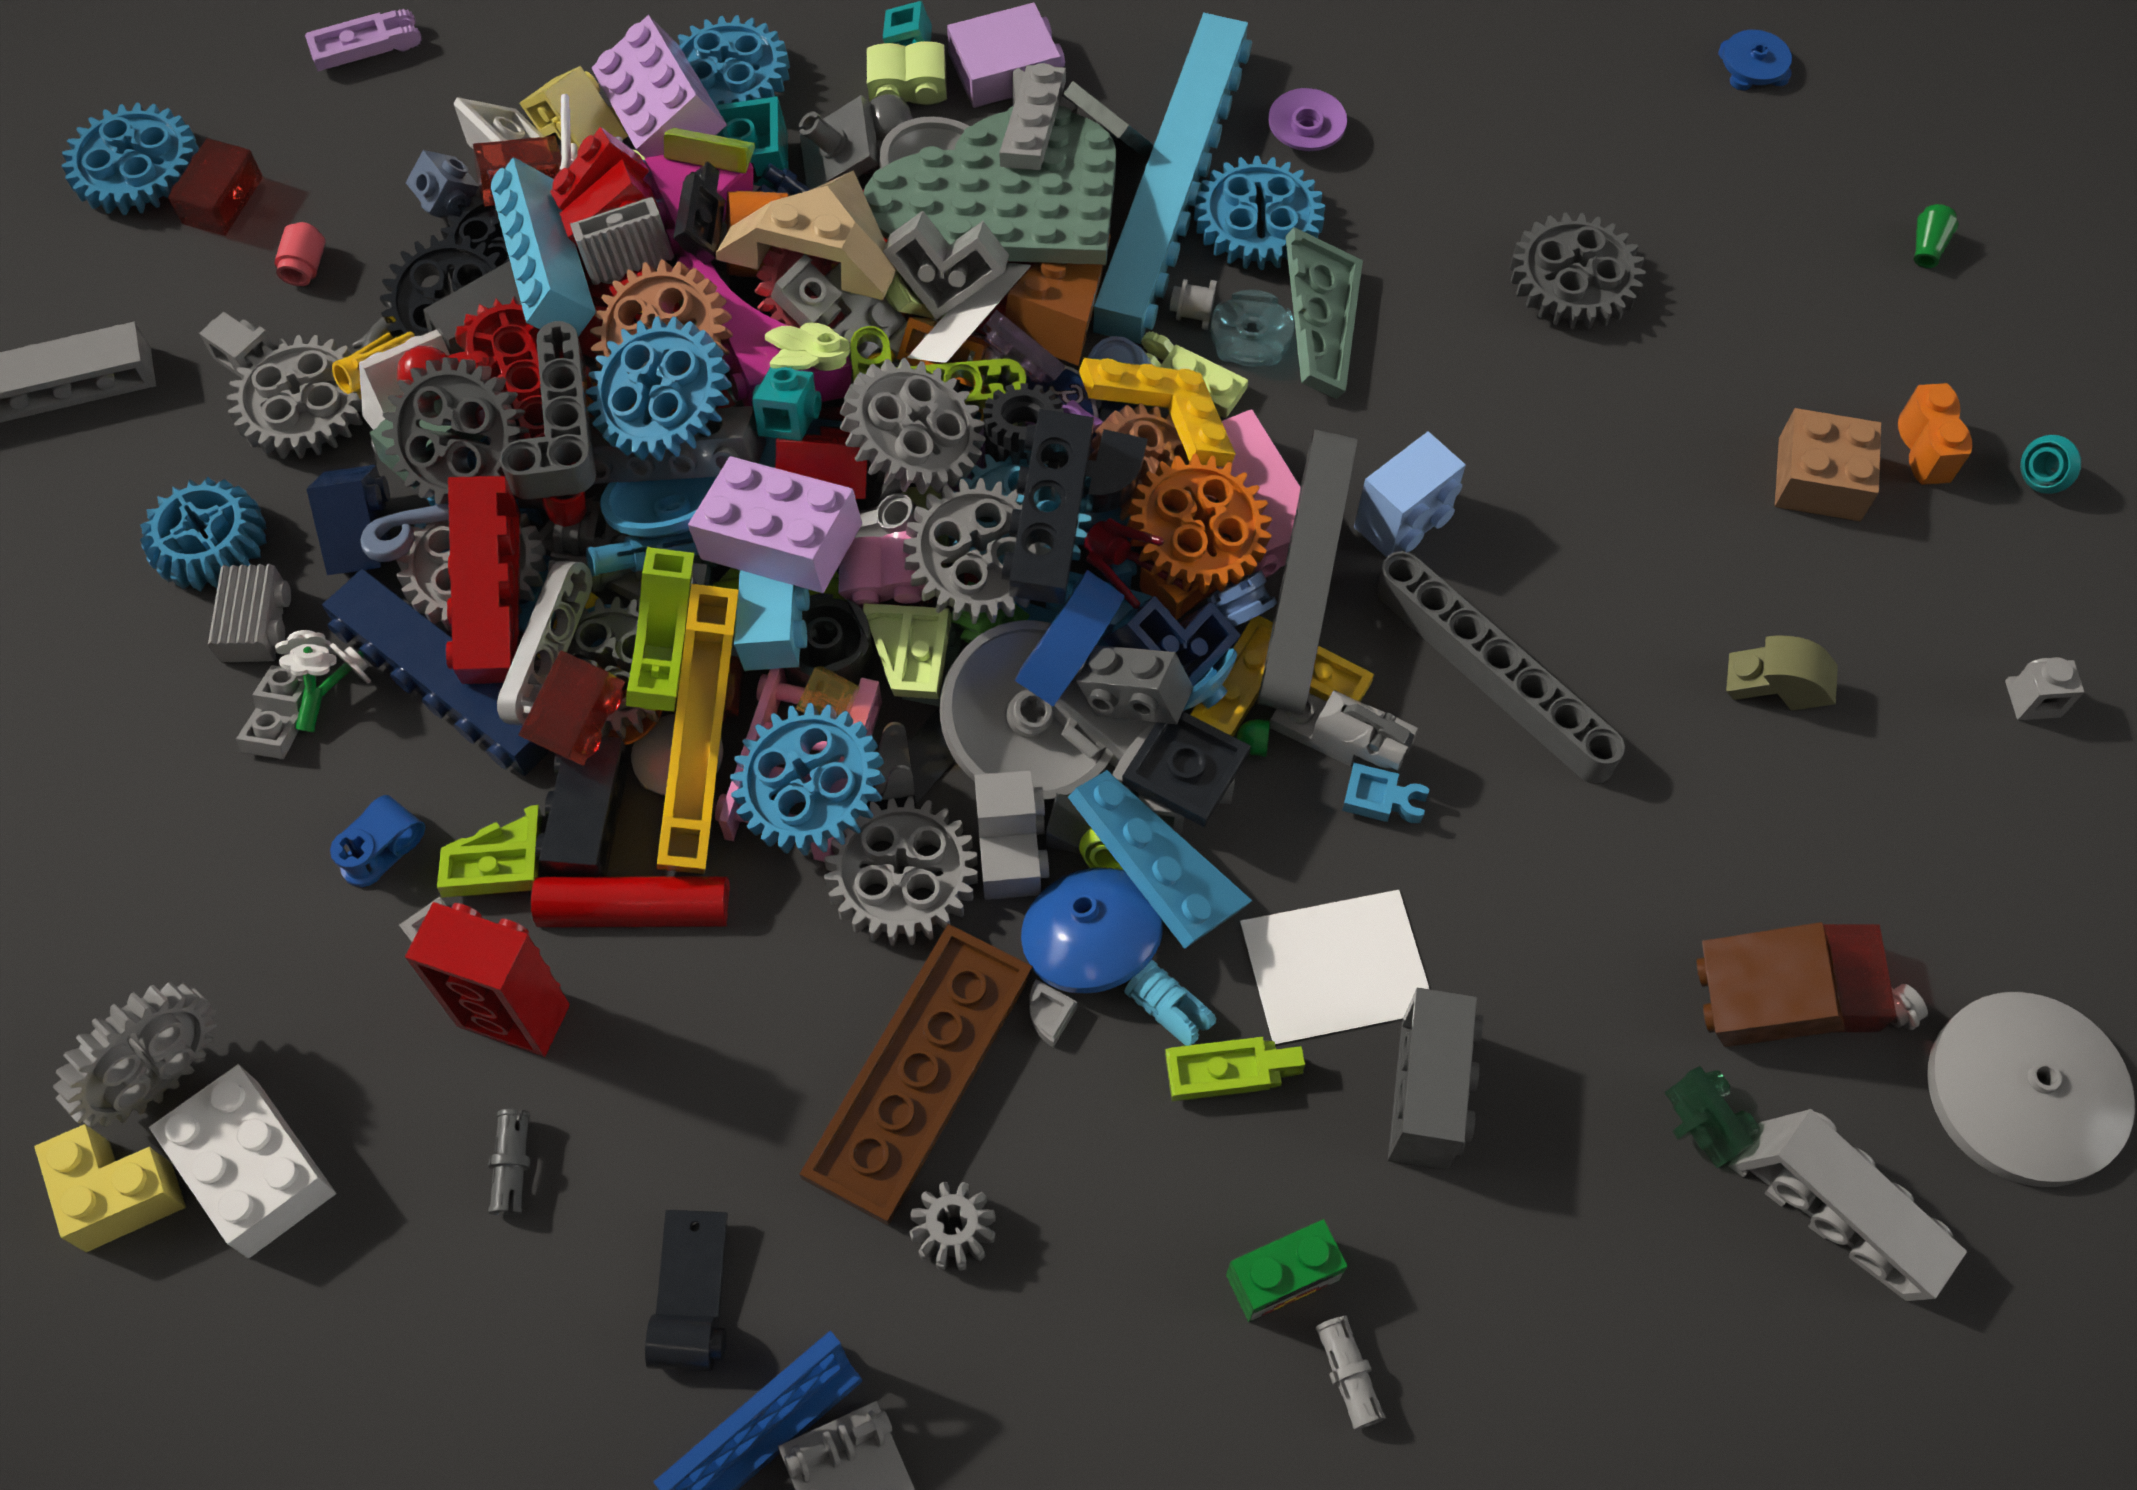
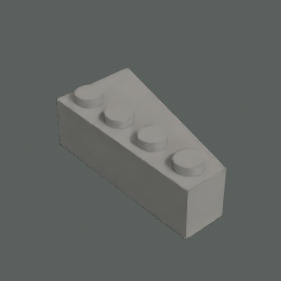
(1852, 1203)

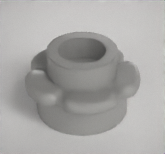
(1909, 1007)

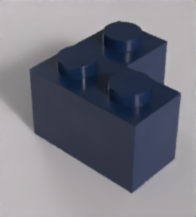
(341, 509)
(1196, 640)

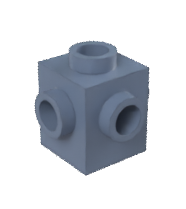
(441, 184)

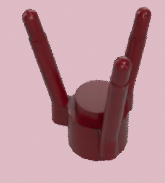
(1109, 544)

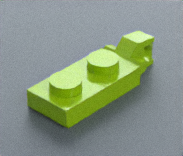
(1229, 1067)

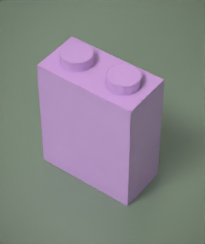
(995, 45)

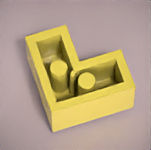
(586, 107)
(104, 1197)

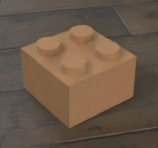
(1828, 464)

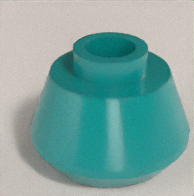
(2043, 459)

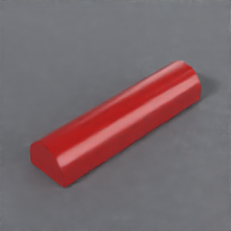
(630, 901)

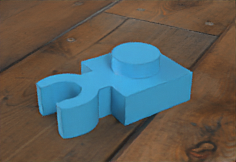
(1376, 794)

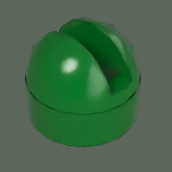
(1256, 735)

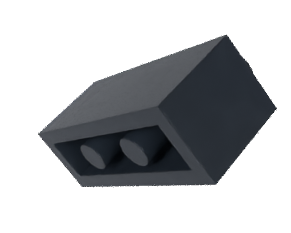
(583, 812)

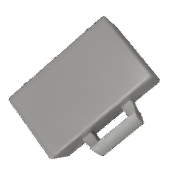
(1094, 732)

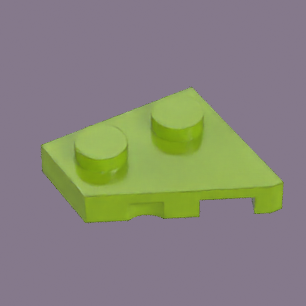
(492, 859)

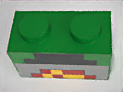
(1286, 1270)

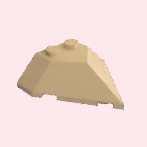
(823, 223)

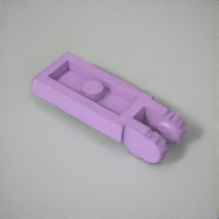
(363, 38)

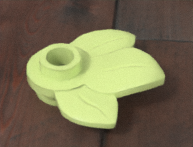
(808, 347)

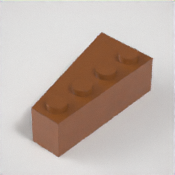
(1056, 305)

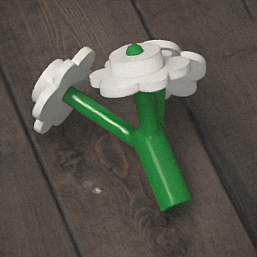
(309, 656)

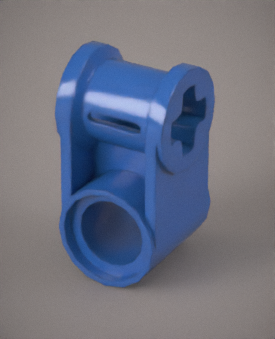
(376, 838)

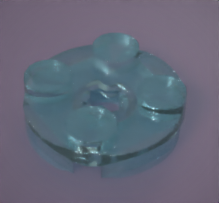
(1246, 347)

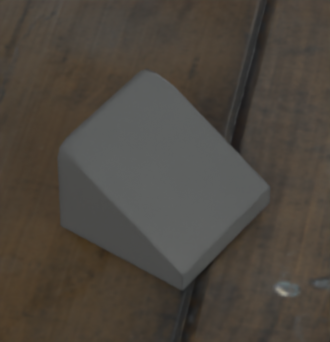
(1065, 826)

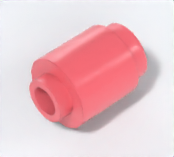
(299, 254)

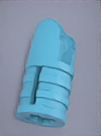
(1170, 1003)

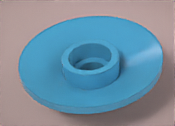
(1210, 688)

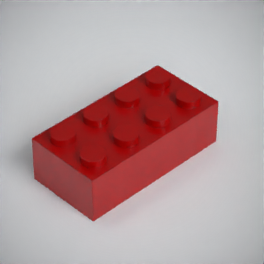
(488, 977)

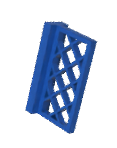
(767, 1420)

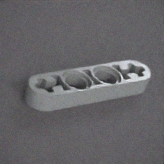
(566, 594)

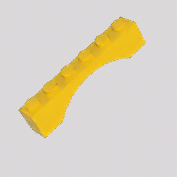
(697, 729)

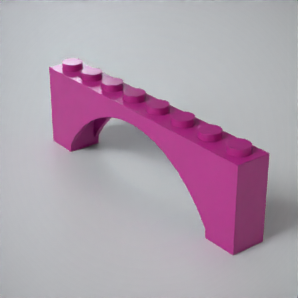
(749, 351)

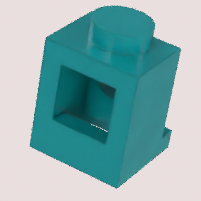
(907, 24)

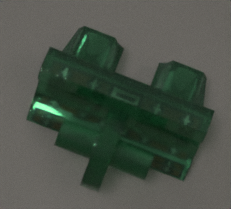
(1708, 1118)

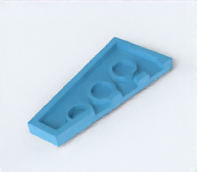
(1165, 868)

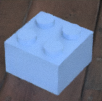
(1409, 496)

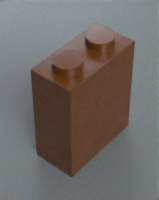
(1770, 985)

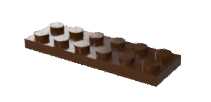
(916, 1074)

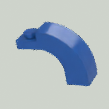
(1070, 638)

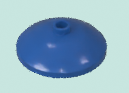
(1095, 947)

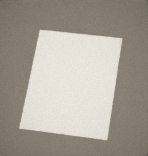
(1334, 965)

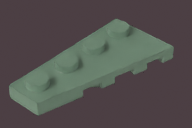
(1324, 308)

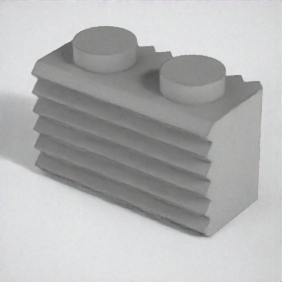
(622, 241)
(248, 613)

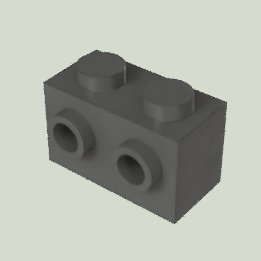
(1135, 684)

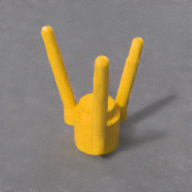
(347, 371)

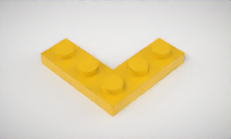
(1178, 390)
(1245, 678)

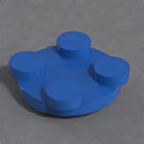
(1756, 59)

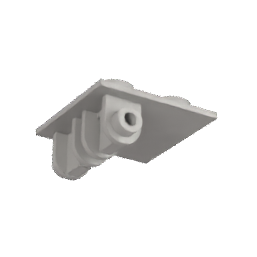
(847, 1455)

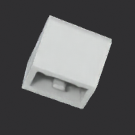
(379, 376)

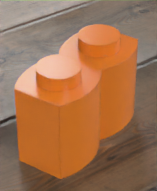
(1934, 433)

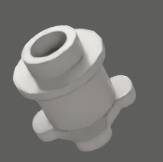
(1193, 302)

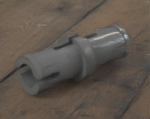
(509, 1162)

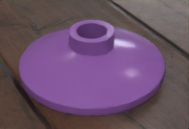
(1307, 119)

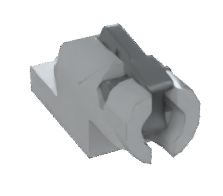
(1347, 730)

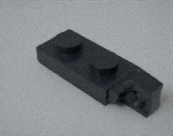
(700, 214)

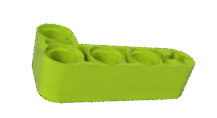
(969, 370)

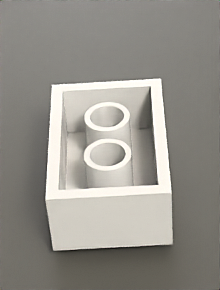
(242, 1161)

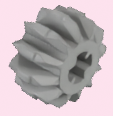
(932, 1229)

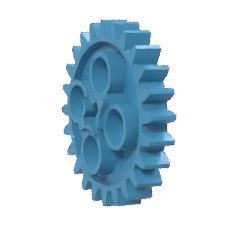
(737, 60)
(129, 158)
(1229, 214)
(658, 388)
(825, 812)

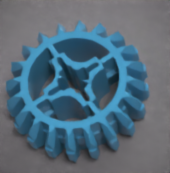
(174, 536)

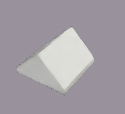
(492, 123)

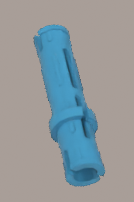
(606, 559)

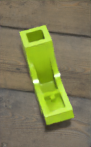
(660, 629)

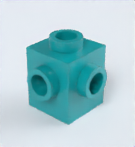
(786, 403)

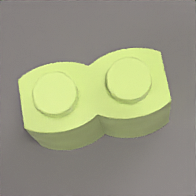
(909, 72)

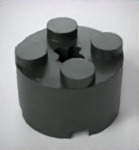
(836, 640)

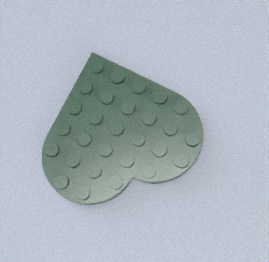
(1034, 214)

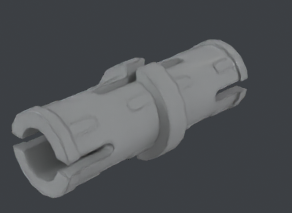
(1350, 1372)

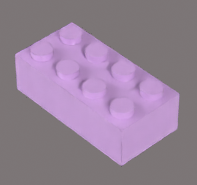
(654, 88)

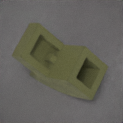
(1788, 667)

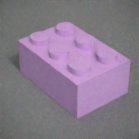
(776, 524)

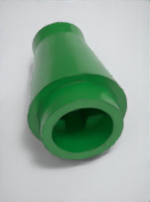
(1933, 233)

